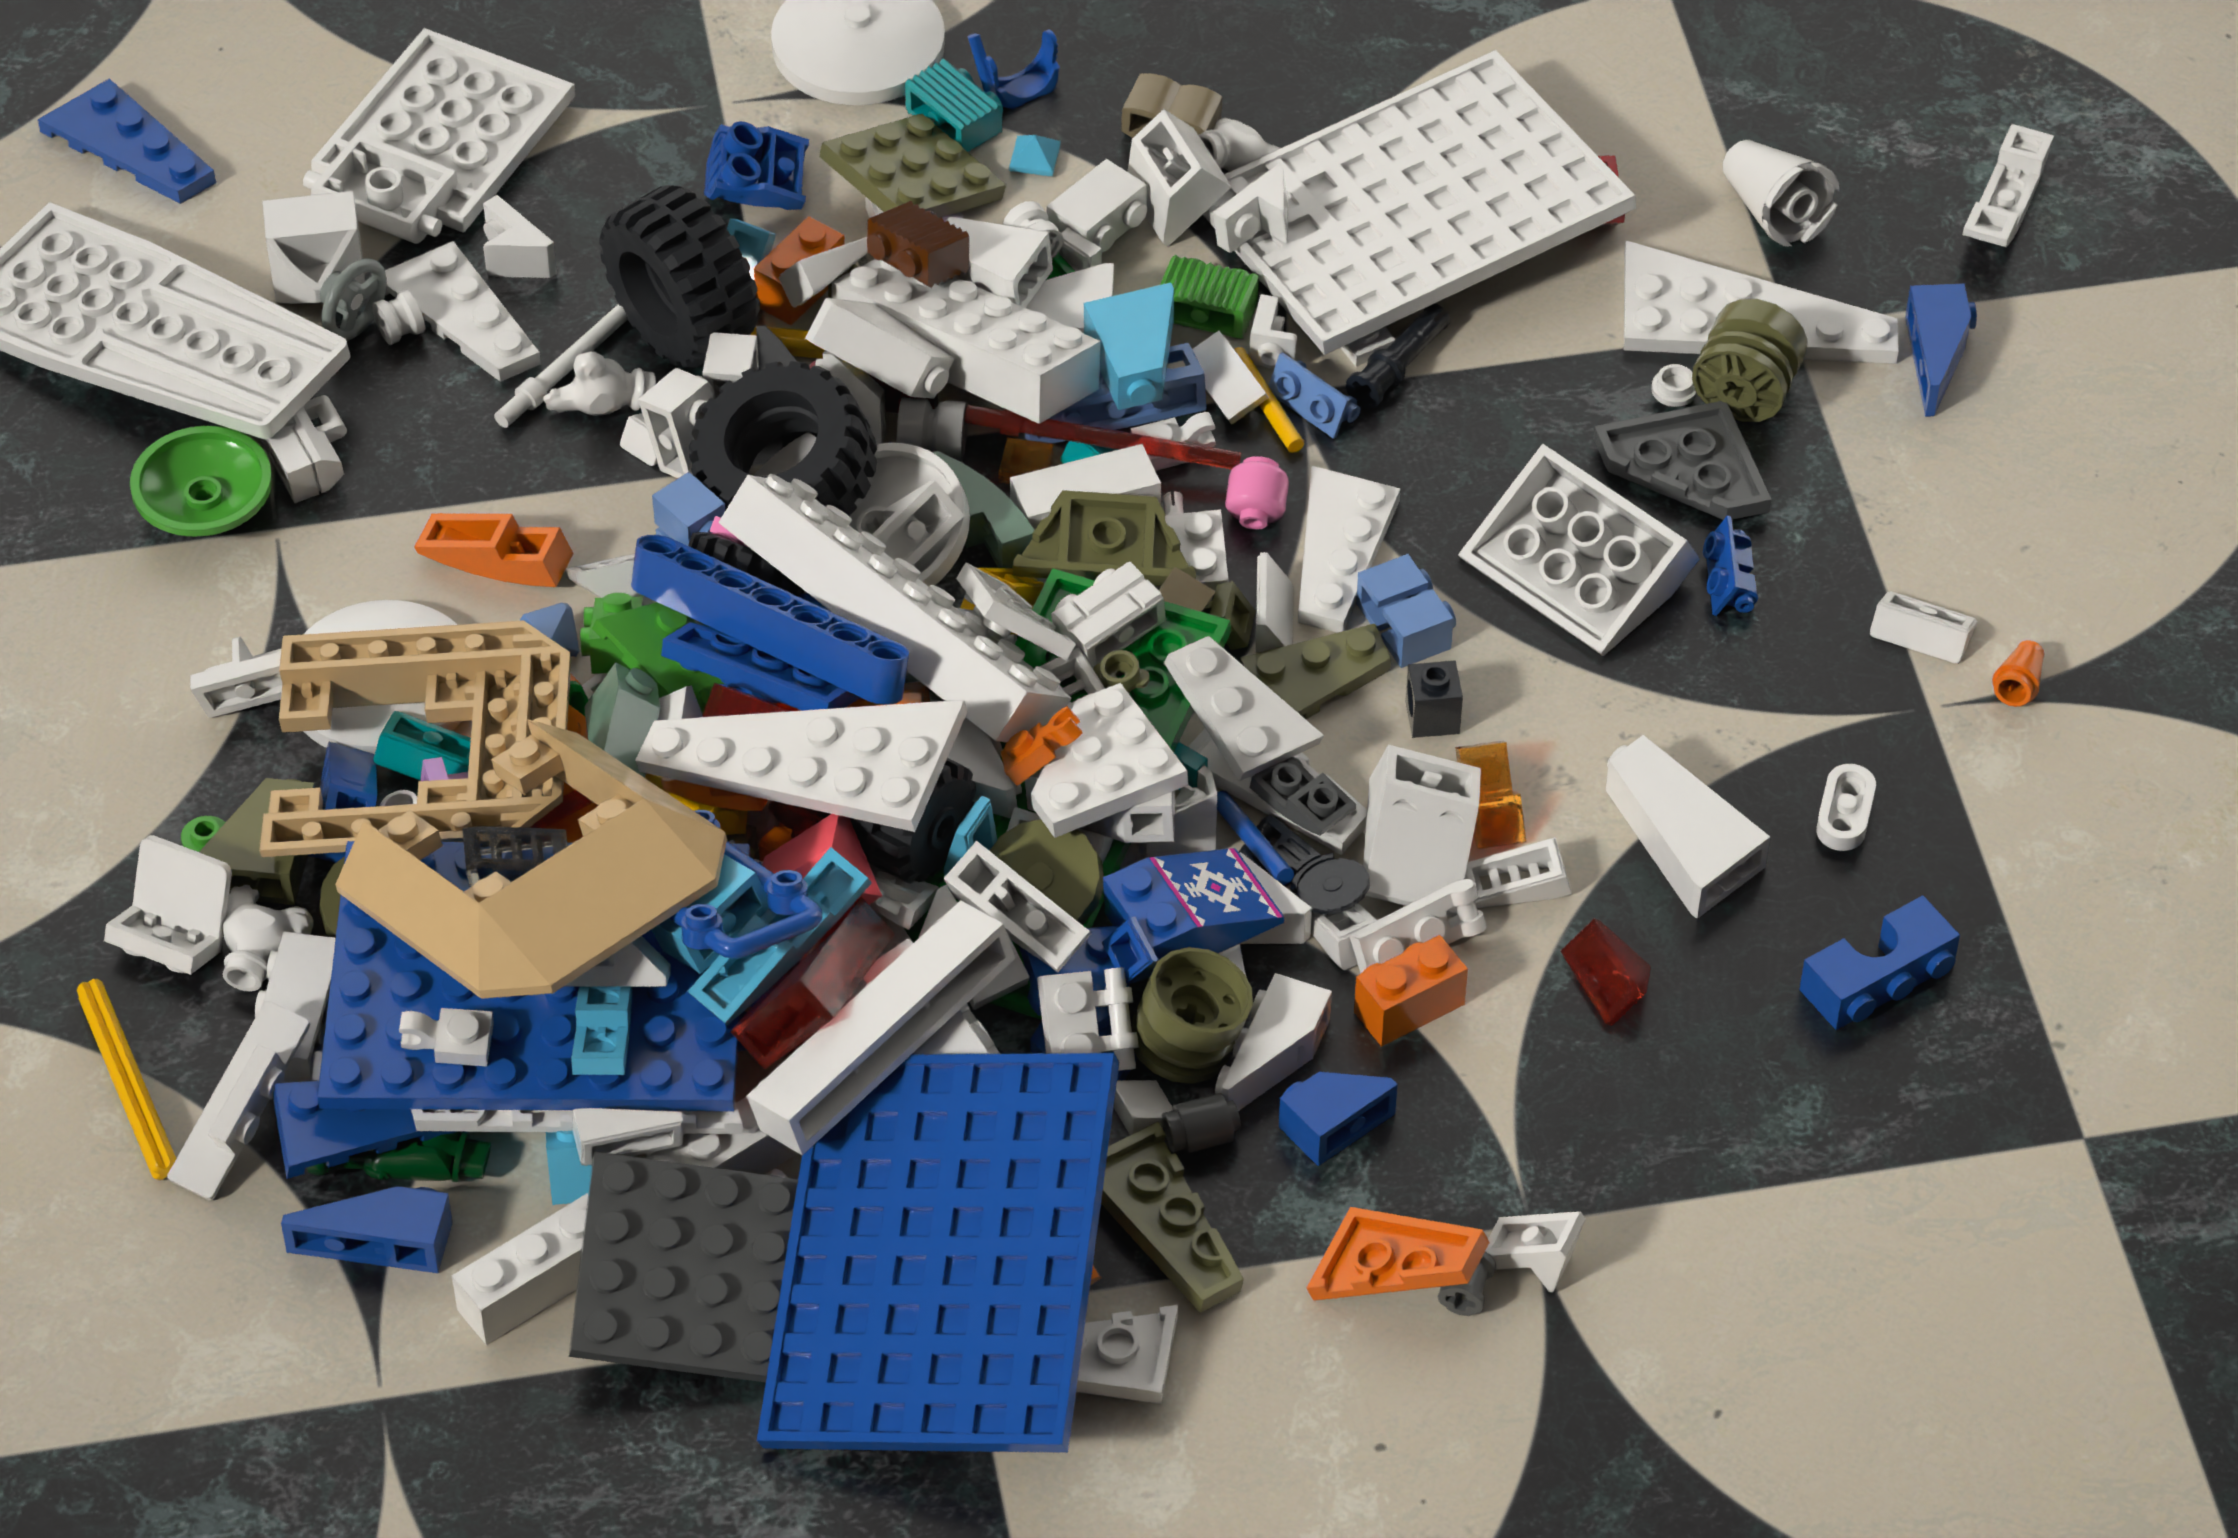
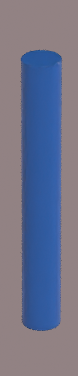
(1253, 838)

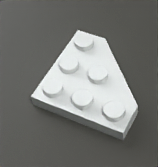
(1108, 767)

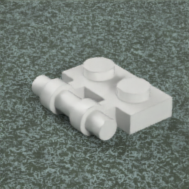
(1071, 1019)

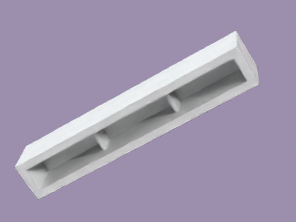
(881, 1027)

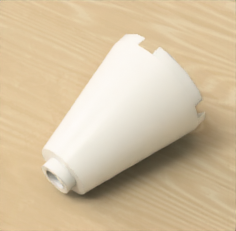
(1782, 190)

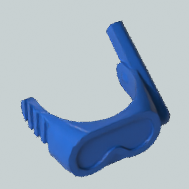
(1033, 81)

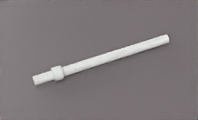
(532, 390)

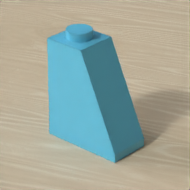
(1134, 342)

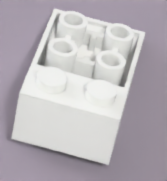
(1418, 824)

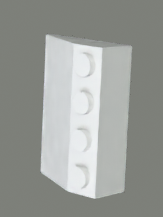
(1579, 552)

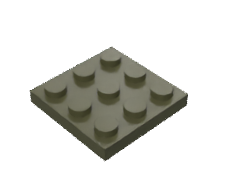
(913, 164)

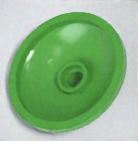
(201, 481)

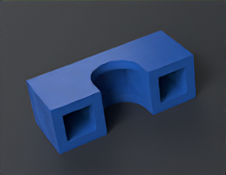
(1851, 985)

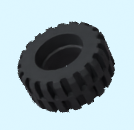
(678, 273)
(779, 403)

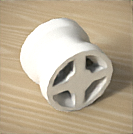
(398, 317)

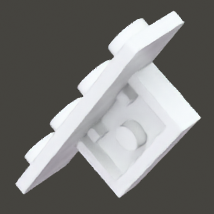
(239, 1100)

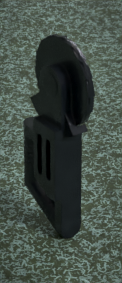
(1318, 880)

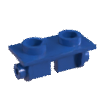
(1729, 568)

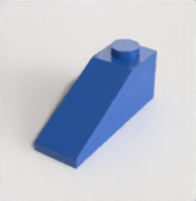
(1938, 334)
(379, 1228)

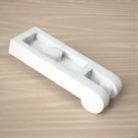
(1420, 923)

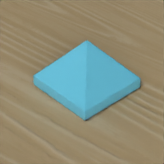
(1035, 155)

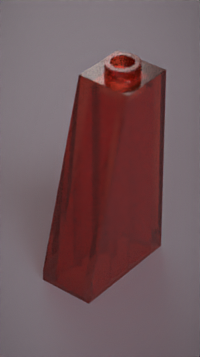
(814, 986)

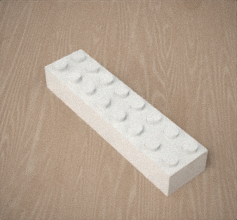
(865, 585)

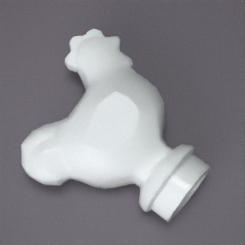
(1235, 144)
(600, 387)
(253, 933)

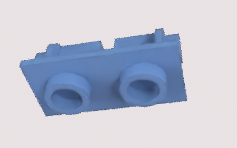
(1311, 396)

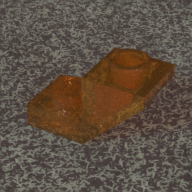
(1500, 808)

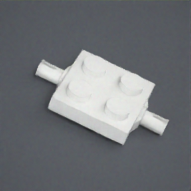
(1200, 540)

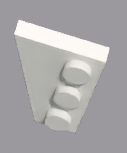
(1238, 710)

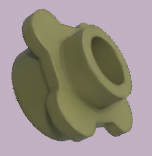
(1121, 663)

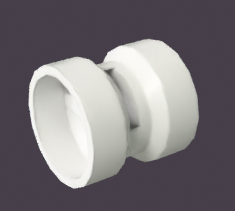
(1032, 216)

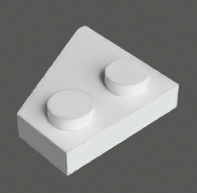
(900, 900)

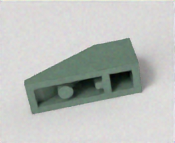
(622, 713)

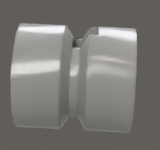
(932, 428)

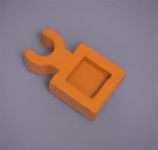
(1033, 749)

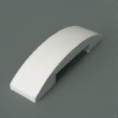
(2010, 186)

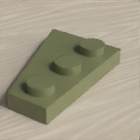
(1321, 667)

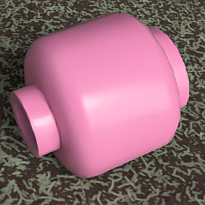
(1257, 492)

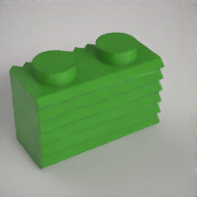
(1212, 296)

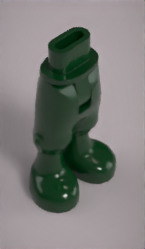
(435, 1159)

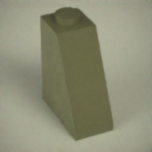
(239, 846)

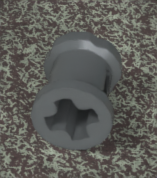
(1452, 1295)

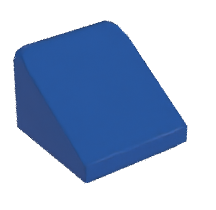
(1131, 950)

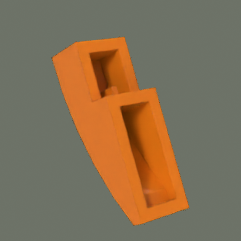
(496, 548)

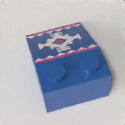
(1191, 901)

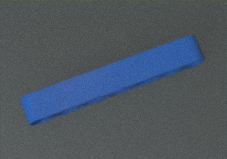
(770, 619)

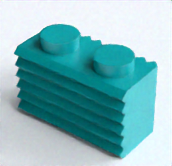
(955, 104)

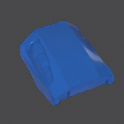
(756, 166)

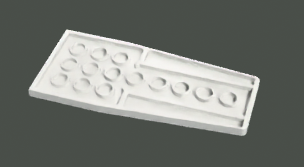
(156, 326)

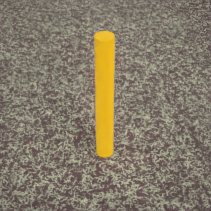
(1273, 409)

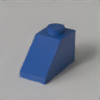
(1334, 1111)

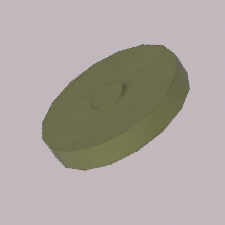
(1059, 867)

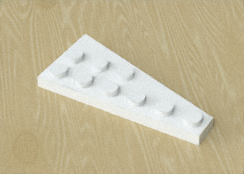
(1677, 300)

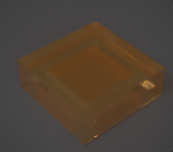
(1024, 457)

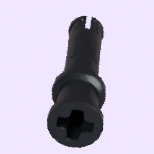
(1388, 366)

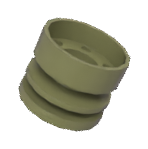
(1750, 359)
(1191, 1015)

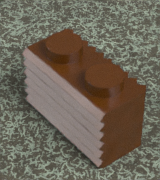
(918, 244)

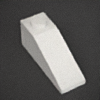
(1026, 913)

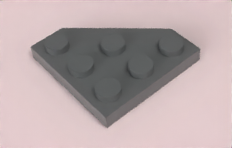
(1687, 456)

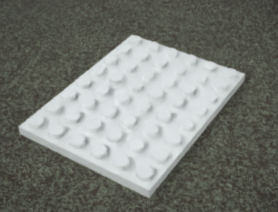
(1423, 200)

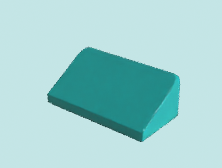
(411, 740)

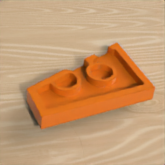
(1395, 1253)

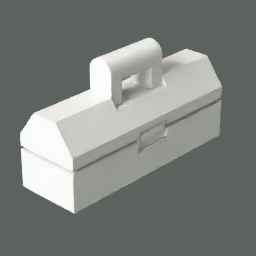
(305, 452)

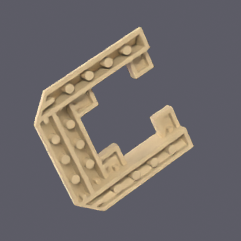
(462, 673)
(532, 936)

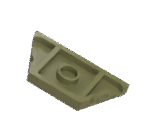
(1101, 533)

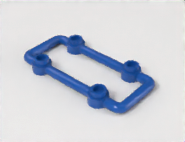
(785, 896)

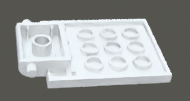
(437, 137)

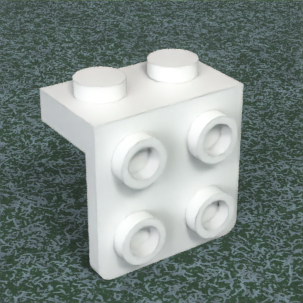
(175, 907)

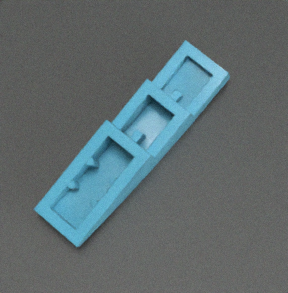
(737, 983)

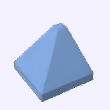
(557, 624)

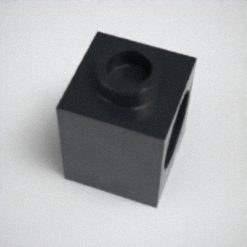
(1434, 699)

